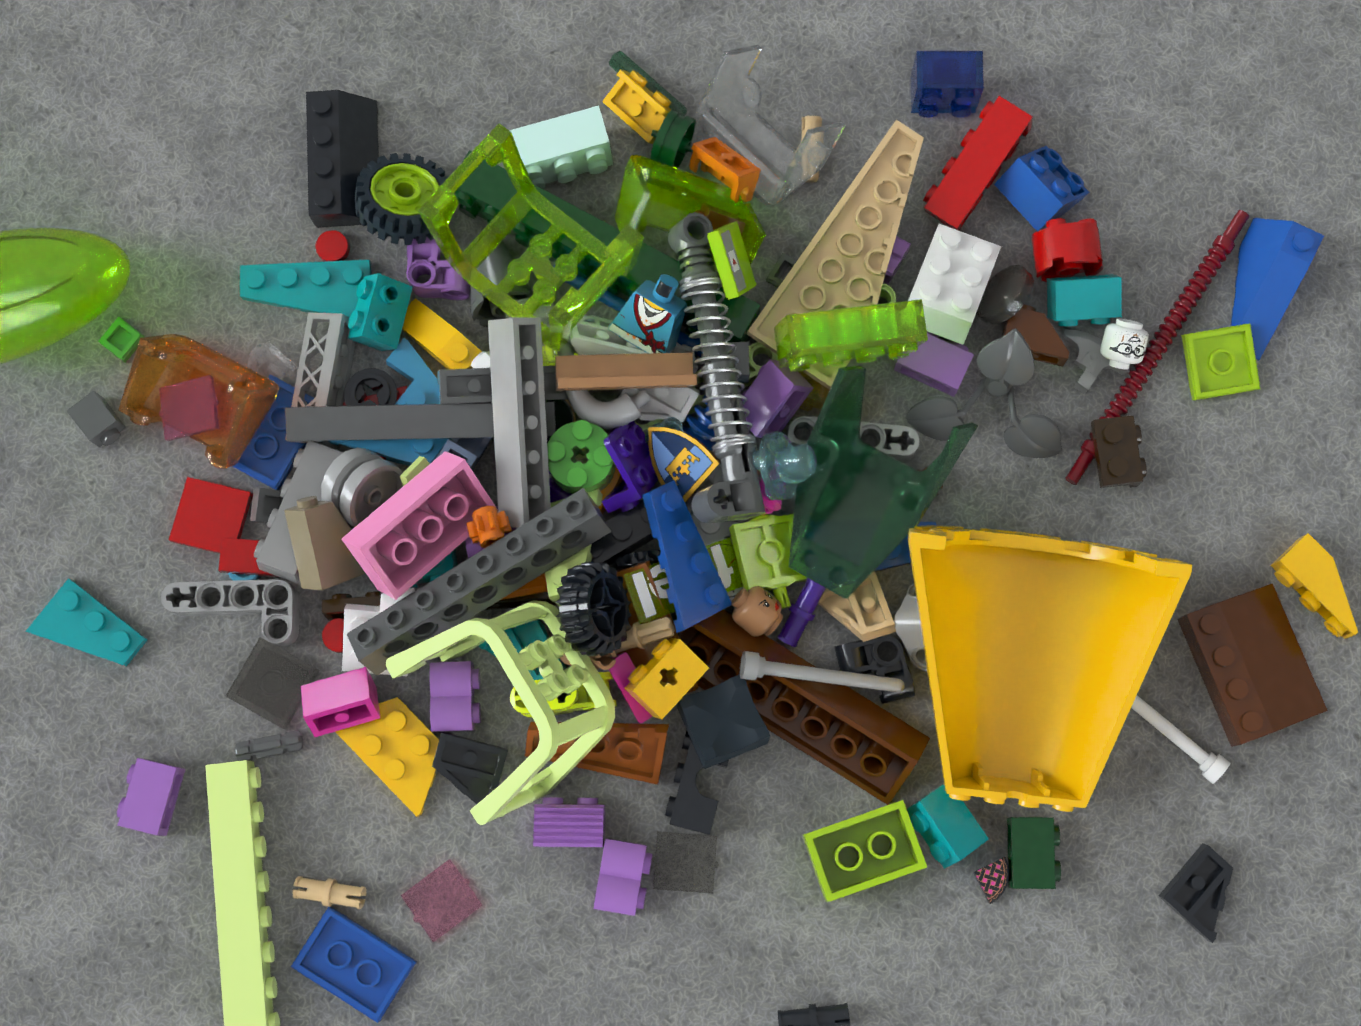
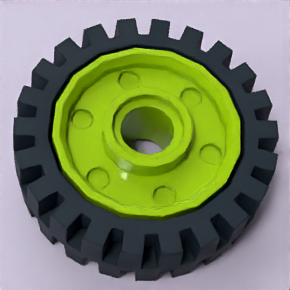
(392, 194)

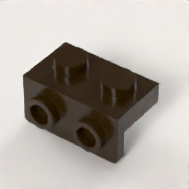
(1118, 452)

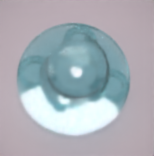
(783, 465)

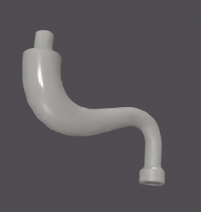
(605, 414)

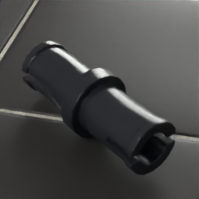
(816, 1016)

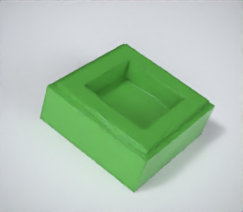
(121, 339)

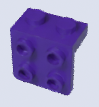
(634, 463)

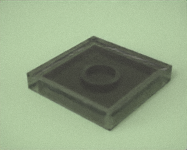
(271, 683)

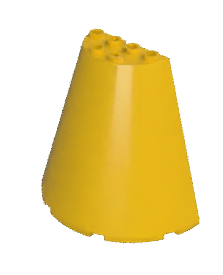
(1035, 655)

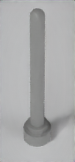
(755, 666)

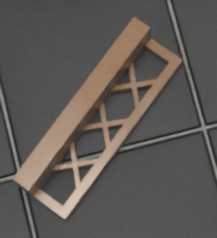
(624, 371)

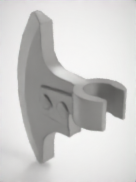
(1088, 358)

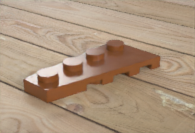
(625, 751)

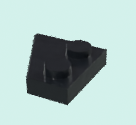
(470, 764)

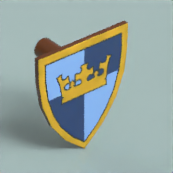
(680, 458)

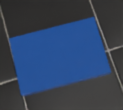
(268, 453)
(353, 964)

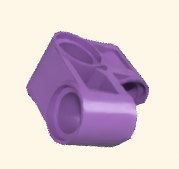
(444, 280)

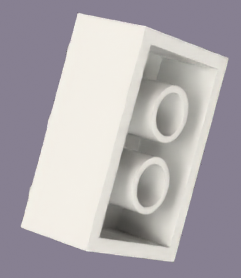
(953, 281)

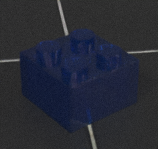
(946, 82)

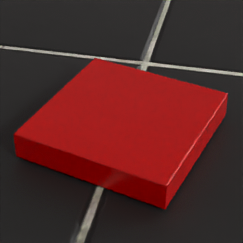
(209, 514)

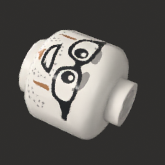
(1124, 343)

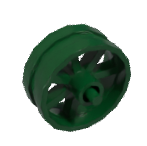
(673, 139)

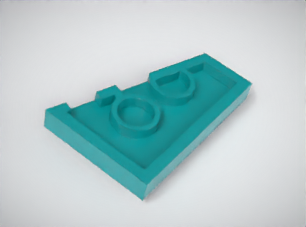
(87, 625)

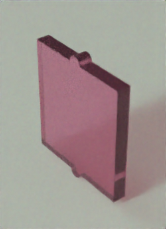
(189, 408)
(441, 900)

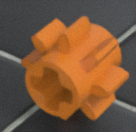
(488, 526)

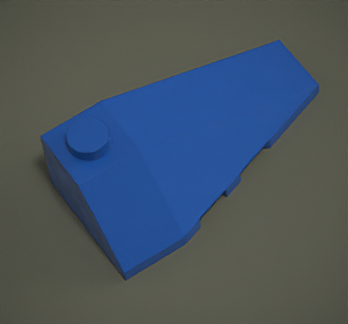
(1269, 273)

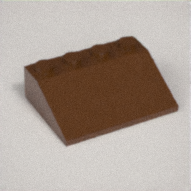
(1252, 665)

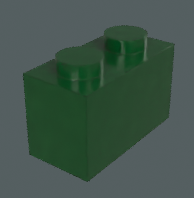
(1032, 853)

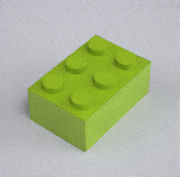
(864, 851)

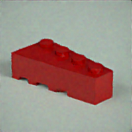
(978, 162)

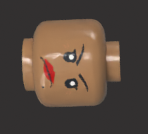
(756, 611)

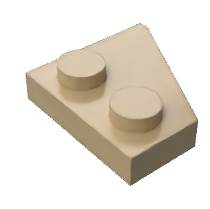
(863, 612)

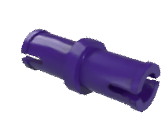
(801, 613)

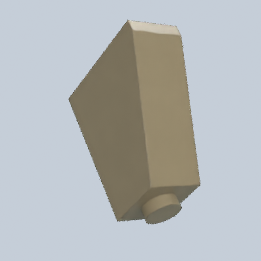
(318, 546)

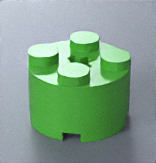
(583, 439)

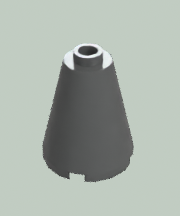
(495, 270)

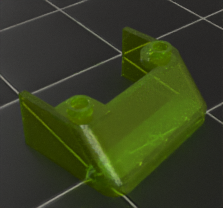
(664, 195)

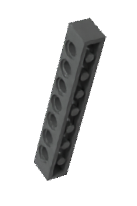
(480, 580)

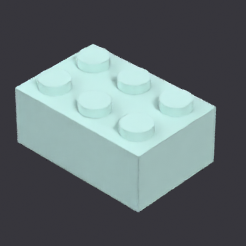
(564, 147)

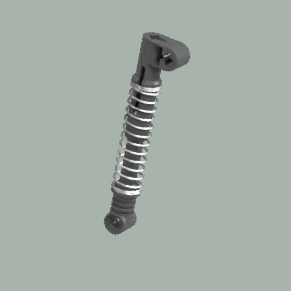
(733, 442)

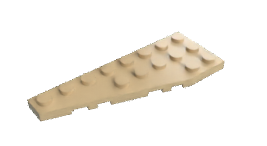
(852, 247)

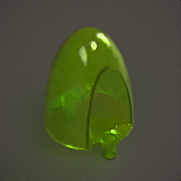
(54, 285)

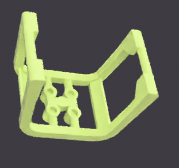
(524, 783)

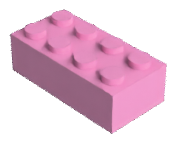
(418, 525)

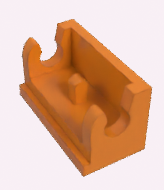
(726, 166)

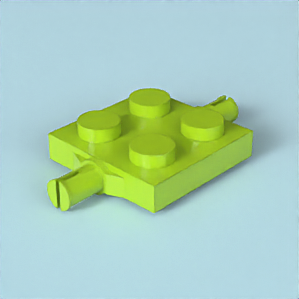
(764, 554)

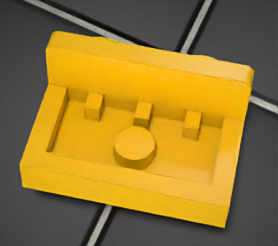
(637, 104)

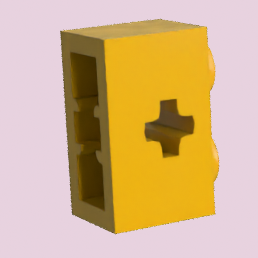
(683, 672)

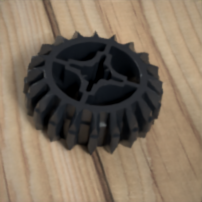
(593, 609)

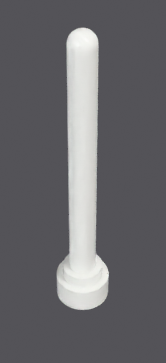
(1211, 765)

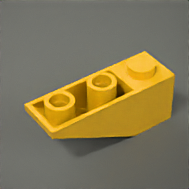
(1317, 580)

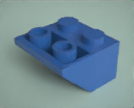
(1041, 186)

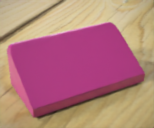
(620, 673)

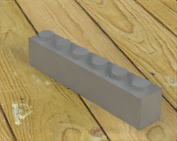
(519, 418)

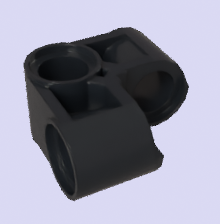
(863, 659)

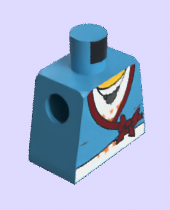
(652, 316)

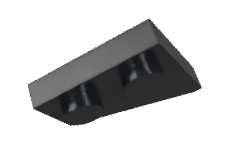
(1199, 890)

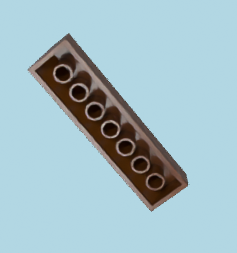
(815, 717)

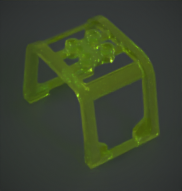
(616, 259)

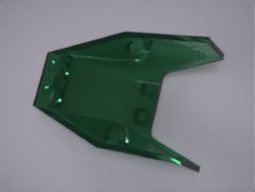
(858, 497)

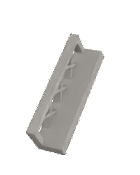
(335, 367)

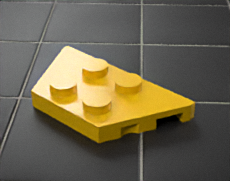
(397, 751)

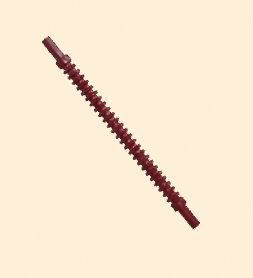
(1222, 246)

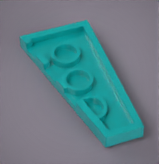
(305, 285)

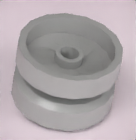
(360, 483)

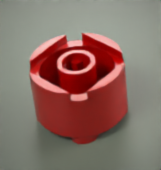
(1067, 249)

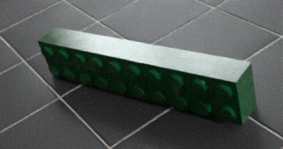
(491, 189)

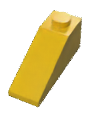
(438, 337)

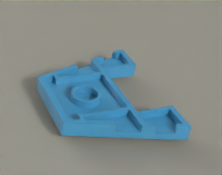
(422, 390)

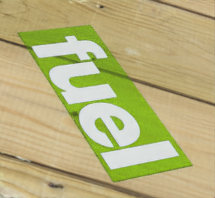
(645, 599)

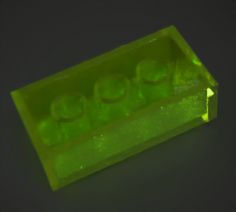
(850, 334)

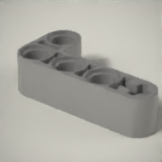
(878, 430)
(231, 604)

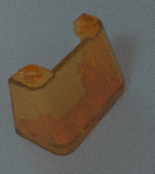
(175, 358)

